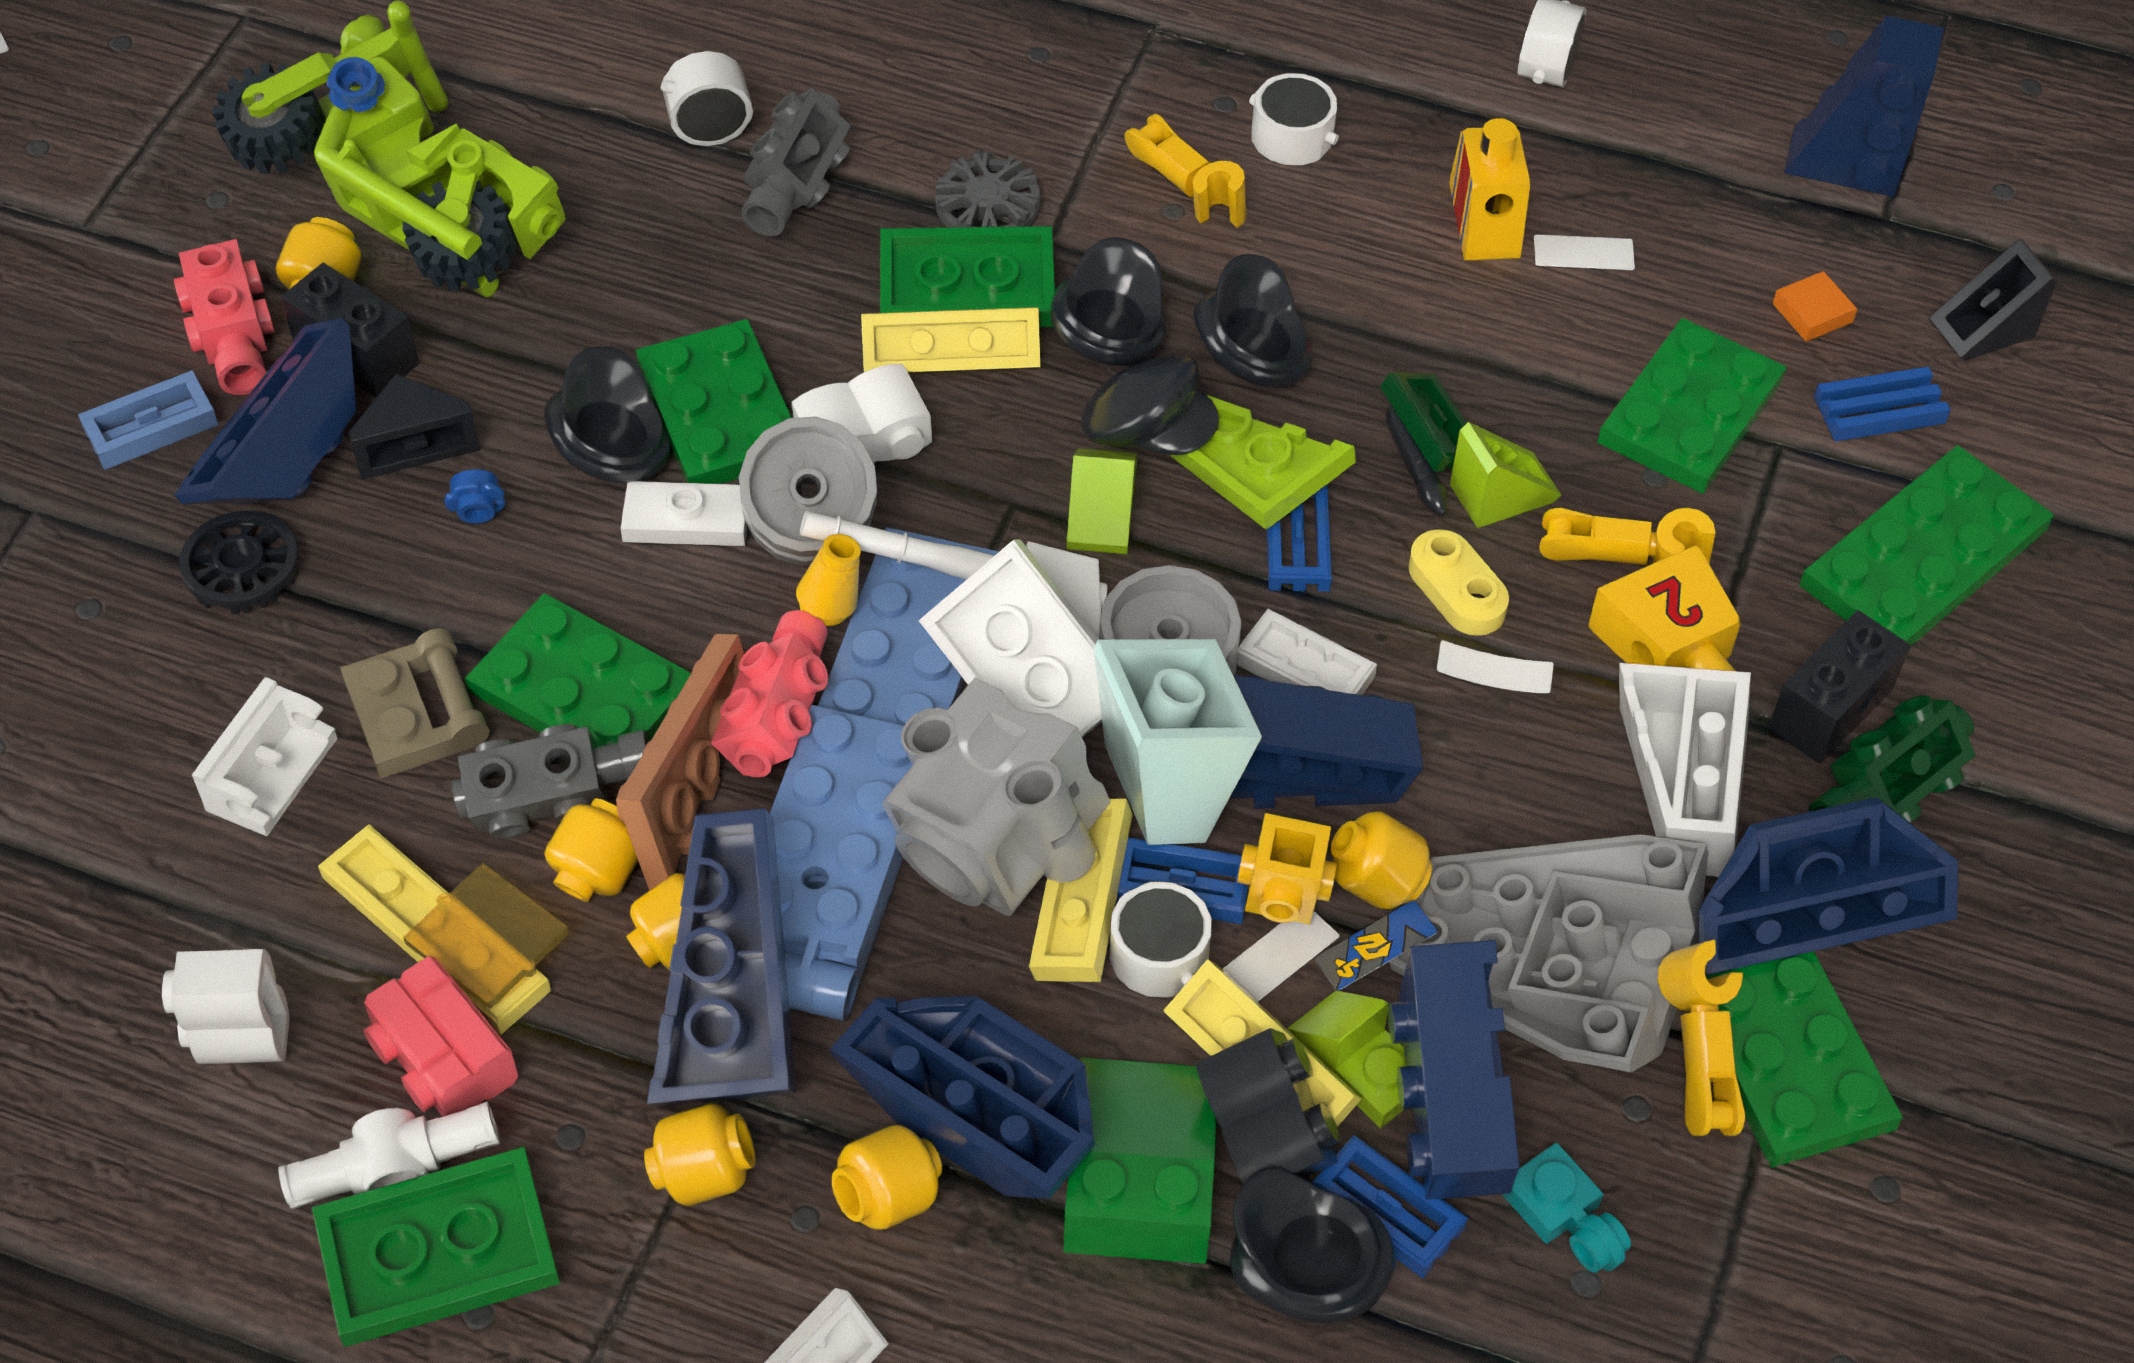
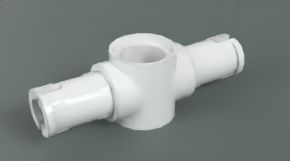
(388, 1150)

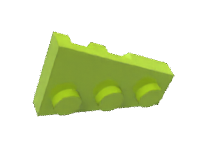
(1264, 466)

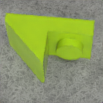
(1353, 1043)

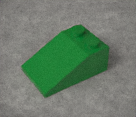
(1151, 1165)

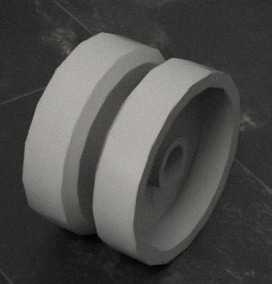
(800, 454)
(1172, 605)

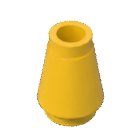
(831, 581)

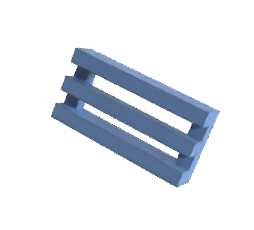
(150, 427)

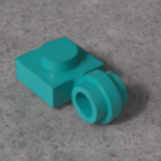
(1558, 1196)

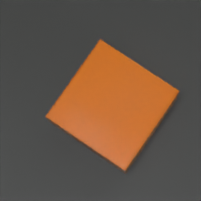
(1814, 306)

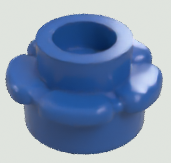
(350, 73)
(475, 496)

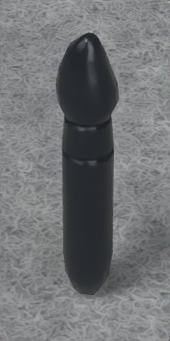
(1429, 487)

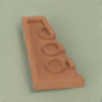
(679, 764)

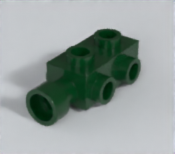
(1904, 758)

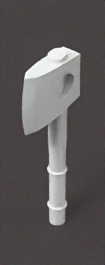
(1072, 573)

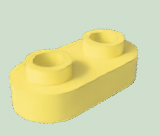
(1455, 576)

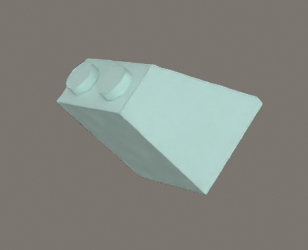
(1173, 732)

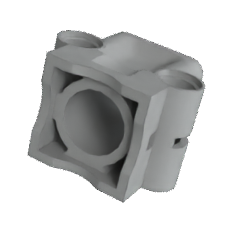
(994, 799)

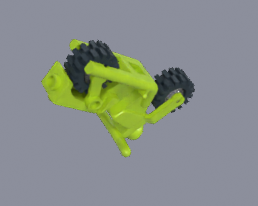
(429, 196)

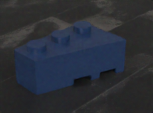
(1871, 113)
(1327, 745)
(1454, 1072)

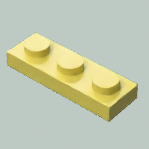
(952, 339)
(1078, 913)
(1221, 1014)

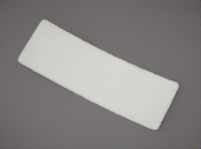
(1494, 669)

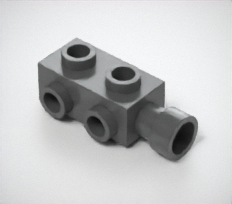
(794, 159)
(530, 787)

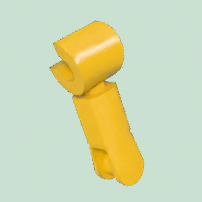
(1187, 169)
(1590, 537)
(1705, 1039)

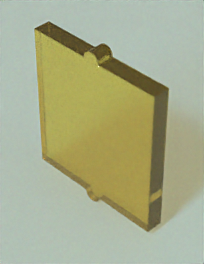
(486, 935)

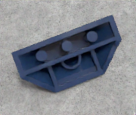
(281, 425)
(1825, 884)
(975, 1088)

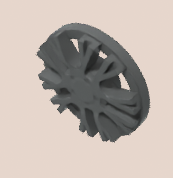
(989, 194)

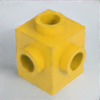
(1287, 869)

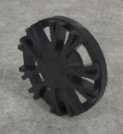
(239, 561)

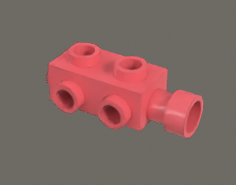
(225, 317)
(773, 696)

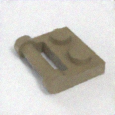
(393, 710)

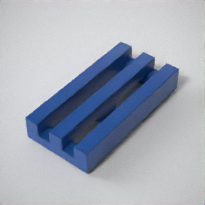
(1877, 396)
(1298, 573)
(1222, 898)
(1407, 1251)

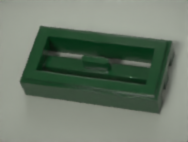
(1426, 414)

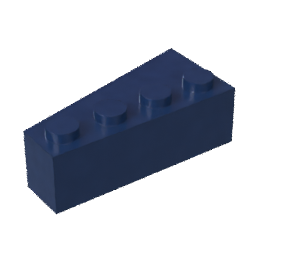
(728, 984)

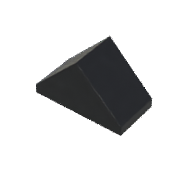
(1998, 305)
(411, 428)

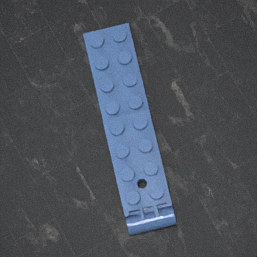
(829, 814)

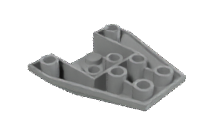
(1575, 937)

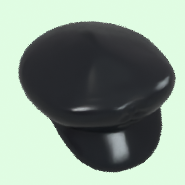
(1112, 304)
(1254, 324)
(1152, 408)
(607, 419)
(1308, 1249)

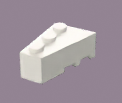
(1689, 751)

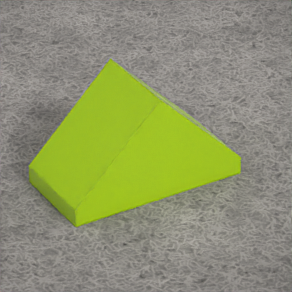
(1498, 477)
(1101, 500)

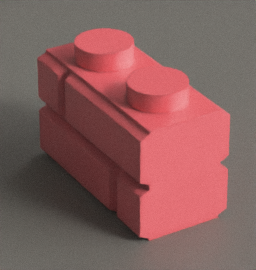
(438, 1039)

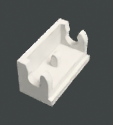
(263, 757)

